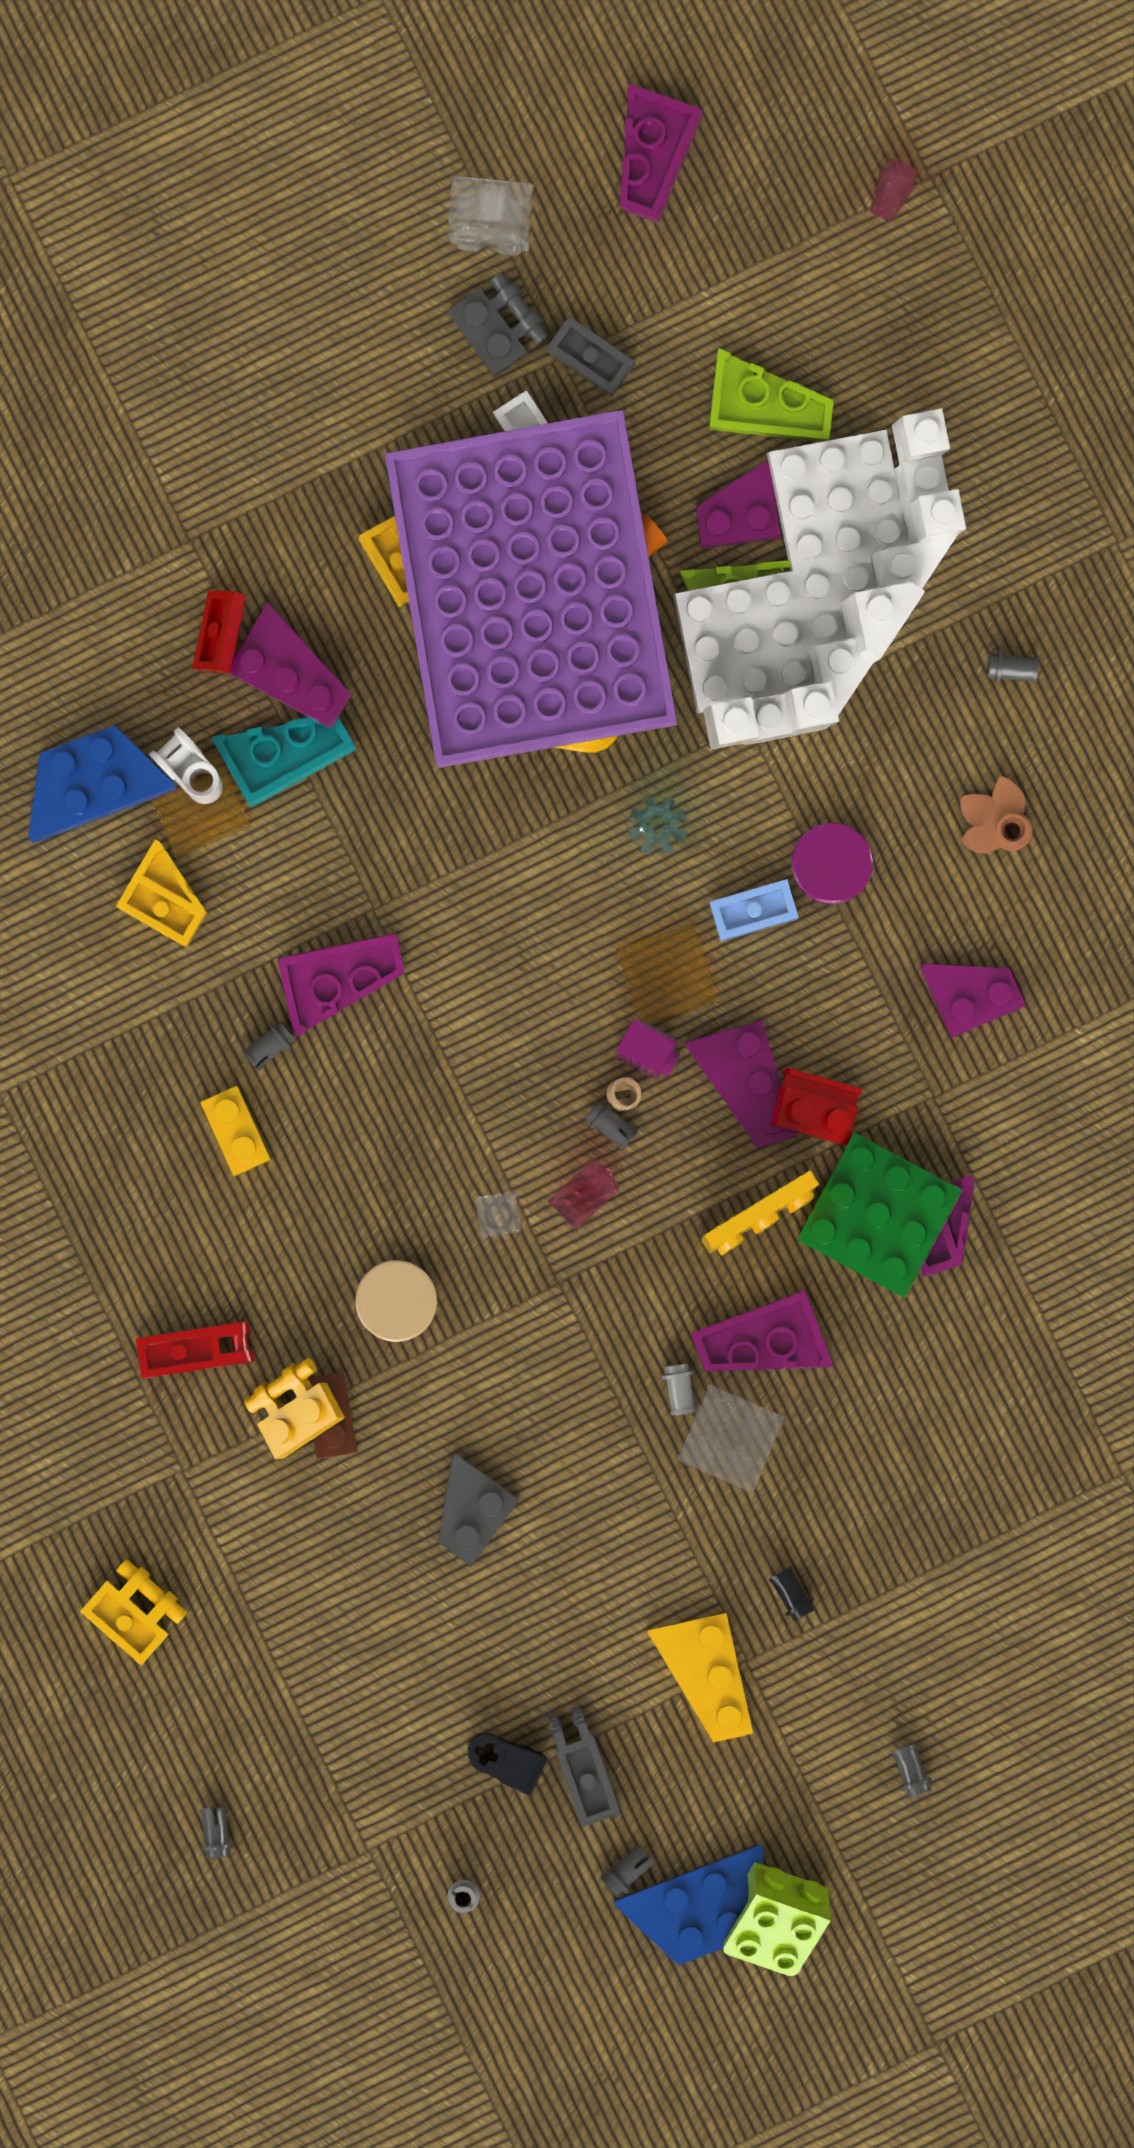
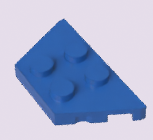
(91, 782)
(695, 1909)

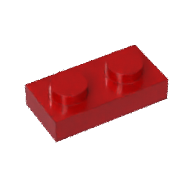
(219, 632)

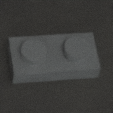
(590, 356)

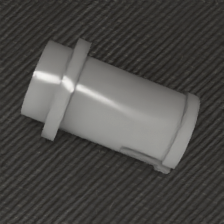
(679, 1388)
(470, 1888)

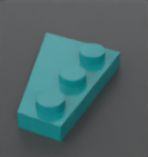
(281, 755)

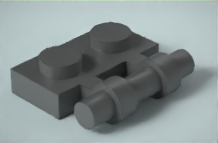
(488, 332)

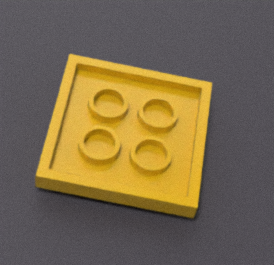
(761, 1214)

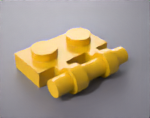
(302, 1418)
(125, 1621)

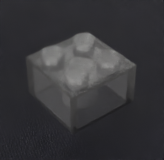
(491, 214)
(730, 1438)

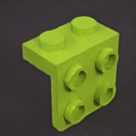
(779, 1920)

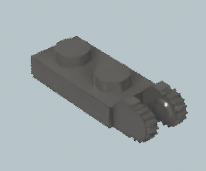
(584, 1772)

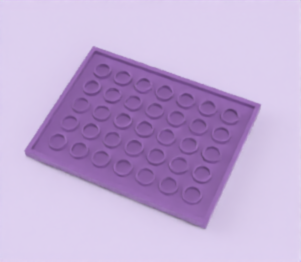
(530, 589)

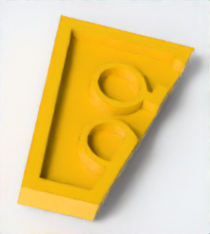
(708, 1672)

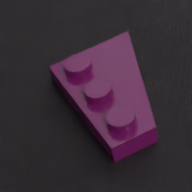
(655, 148)
(288, 671)
(335, 976)

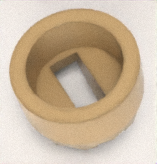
(620, 1085)

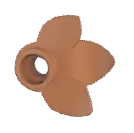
(992, 814)

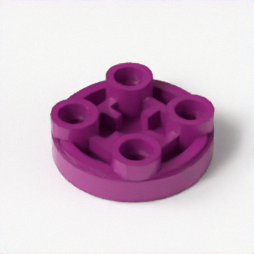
(832, 863)

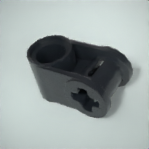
(514, 1764)

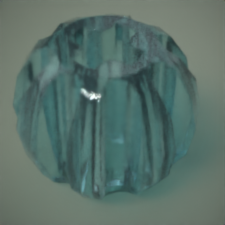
(647, 832)

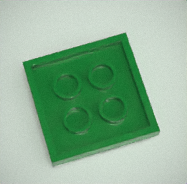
(880, 1215)

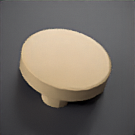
(396, 1301)

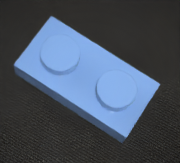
(753, 910)

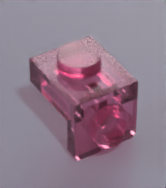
(585, 1194)

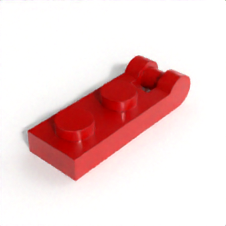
(193, 1350)

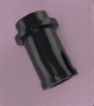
(792, 1594)

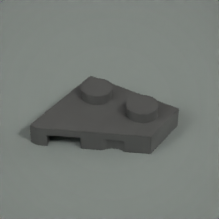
(472, 1510)

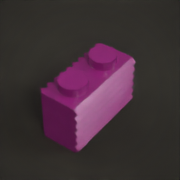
(648, 1050)

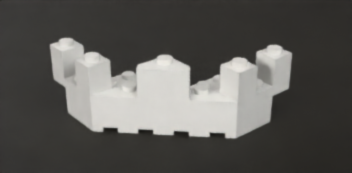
(860, 544)

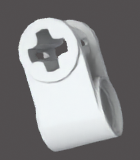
(183, 763)

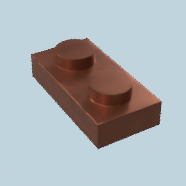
(340, 1437)

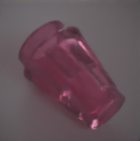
(893, 188)

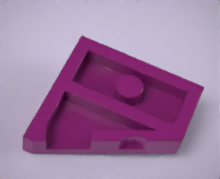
(971, 995)

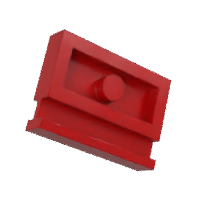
(816, 1107)

